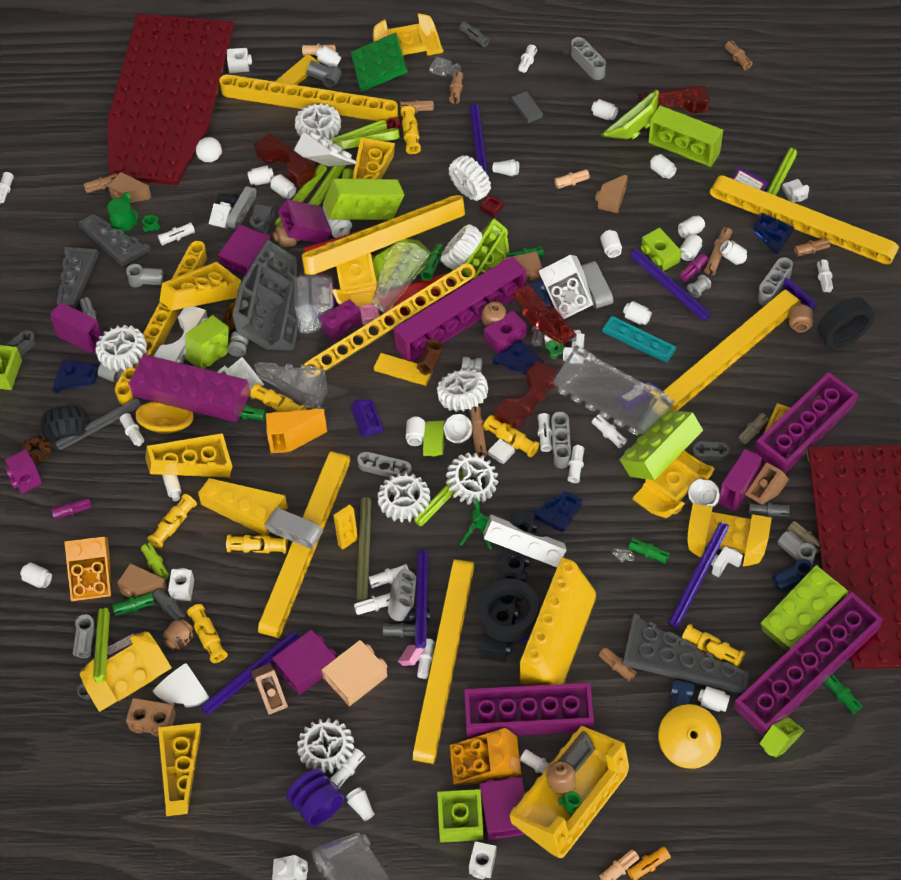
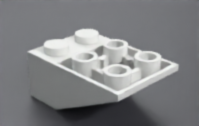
(322, 150)
(567, 286)

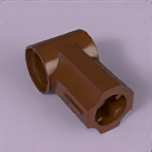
(430, 356)

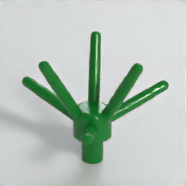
(478, 521)

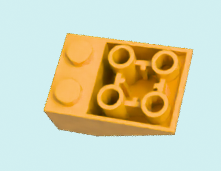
(294, 428)
(88, 568)
(485, 758)

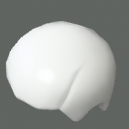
(208, 149)
(458, 428)
(704, 492)

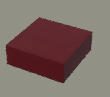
(491, 205)

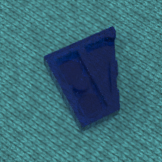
(772, 231)
(517, 357)
(75, 374)
(559, 511)

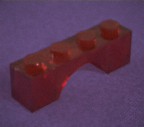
(693, 99)
(273, 150)
(515, 411)

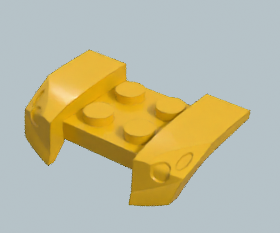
(413, 37)
(356, 281)
(666, 492)
(743, 535)
(126, 671)

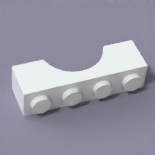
(188, 319)
(509, 536)

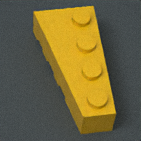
(373, 159)
(200, 287)
(190, 457)
(241, 503)
(178, 761)

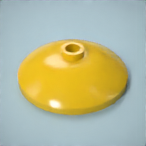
(163, 418)
(676, 740)

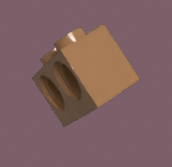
(153, 712)

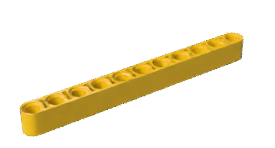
(300, 96)
(805, 219)
(382, 235)
(395, 315)
(162, 319)
(731, 349)
(299, 557)
(443, 662)

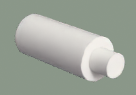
(172, 486)

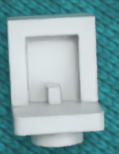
(220, 215)
(726, 556)
(290, 868)

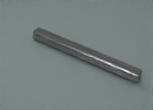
(100, 423)

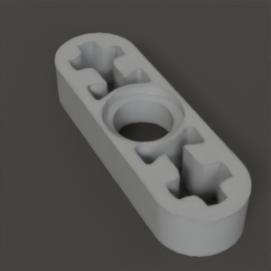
(241, 207)
(372, 457)

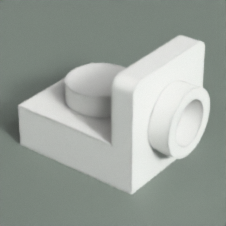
(795, 191)
(579, 342)

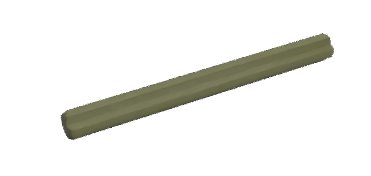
(364, 549)

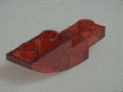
(543, 318)

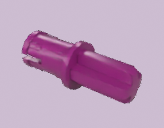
(693, 267)
(71, 508)

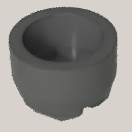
(82, 692)

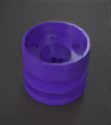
(315, 797)

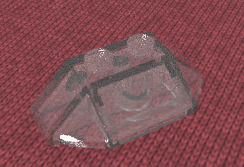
(312, 300)

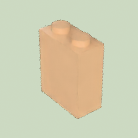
(355, 672)

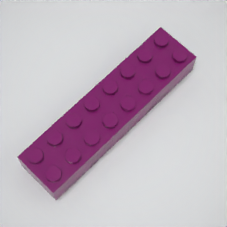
(458, 309)
(808, 664)

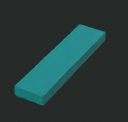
(639, 339)

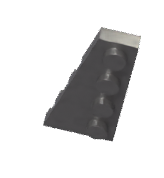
(113, 241)
(76, 272)

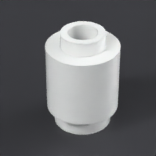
(328, 56)
(604, 110)
(663, 166)
(260, 175)
(283, 186)
(691, 226)
(611, 243)
(691, 247)
(733, 252)
(637, 313)
(415, 431)
(36, 575)
(713, 699)

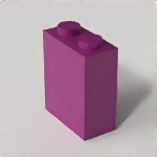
(304, 221)
(242, 249)
(75, 327)
(740, 480)
(303, 661)
(497, 801)

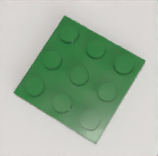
(379, 62)

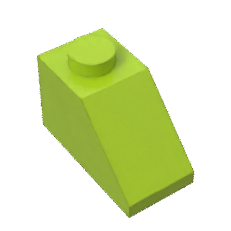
(781, 737)

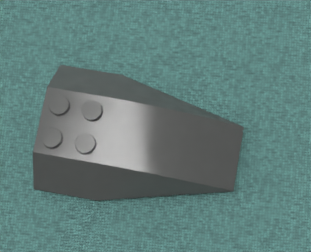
(266, 300)

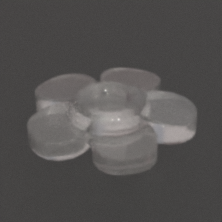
(622, 554)

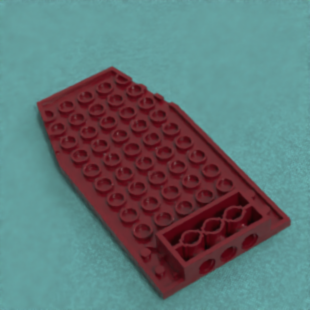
(165, 95)
(861, 536)

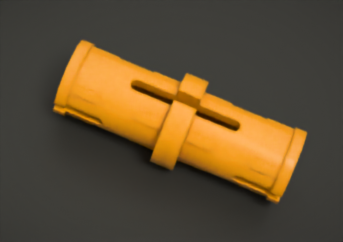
(648, 863)

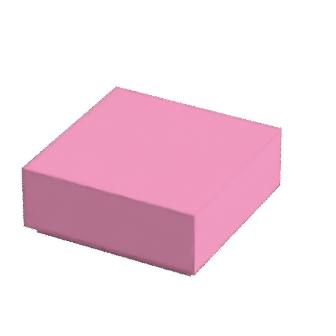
(368, 313)
(410, 655)

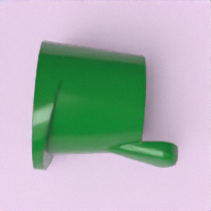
(121, 213)

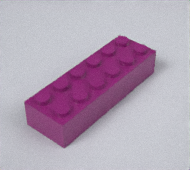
(190, 388)
(806, 423)
(529, 709)

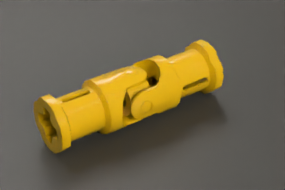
(410, 130)
(276, 401)
(511, 436)
(172, 521)
(255, 544)
(207, 633)
(720, 649)

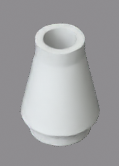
(507, 167)
(360, 803)

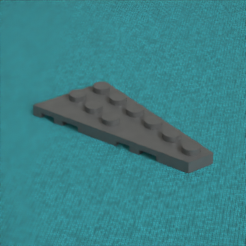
(675, 657)

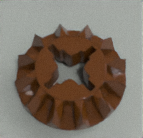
(228, 318)
(36, 455)

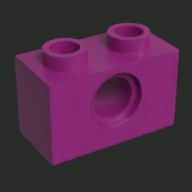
(341, 320)
(505, 332)
(22, 472)

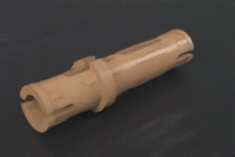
(716, 255)
(478, 432)

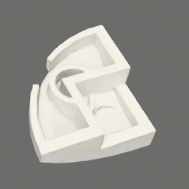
(181, 688)

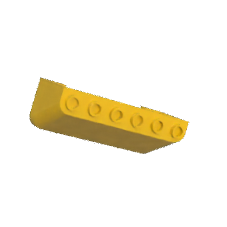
(558, 627)
(596, 780)

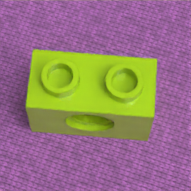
(661, 249)

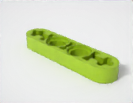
(354, 141)

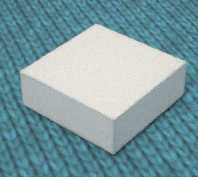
(501, 451)

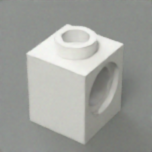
(238, 60)
(183, 591)
(482, 851)

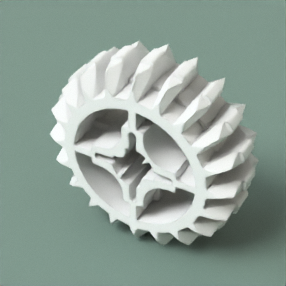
(326, 116)
(469, 178)
(461, 246)
(123, 351)
(462, 390)
(466, 464)
(404, 504)
(307, 750)

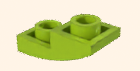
(433, 438)

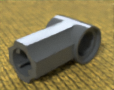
(328, 75)

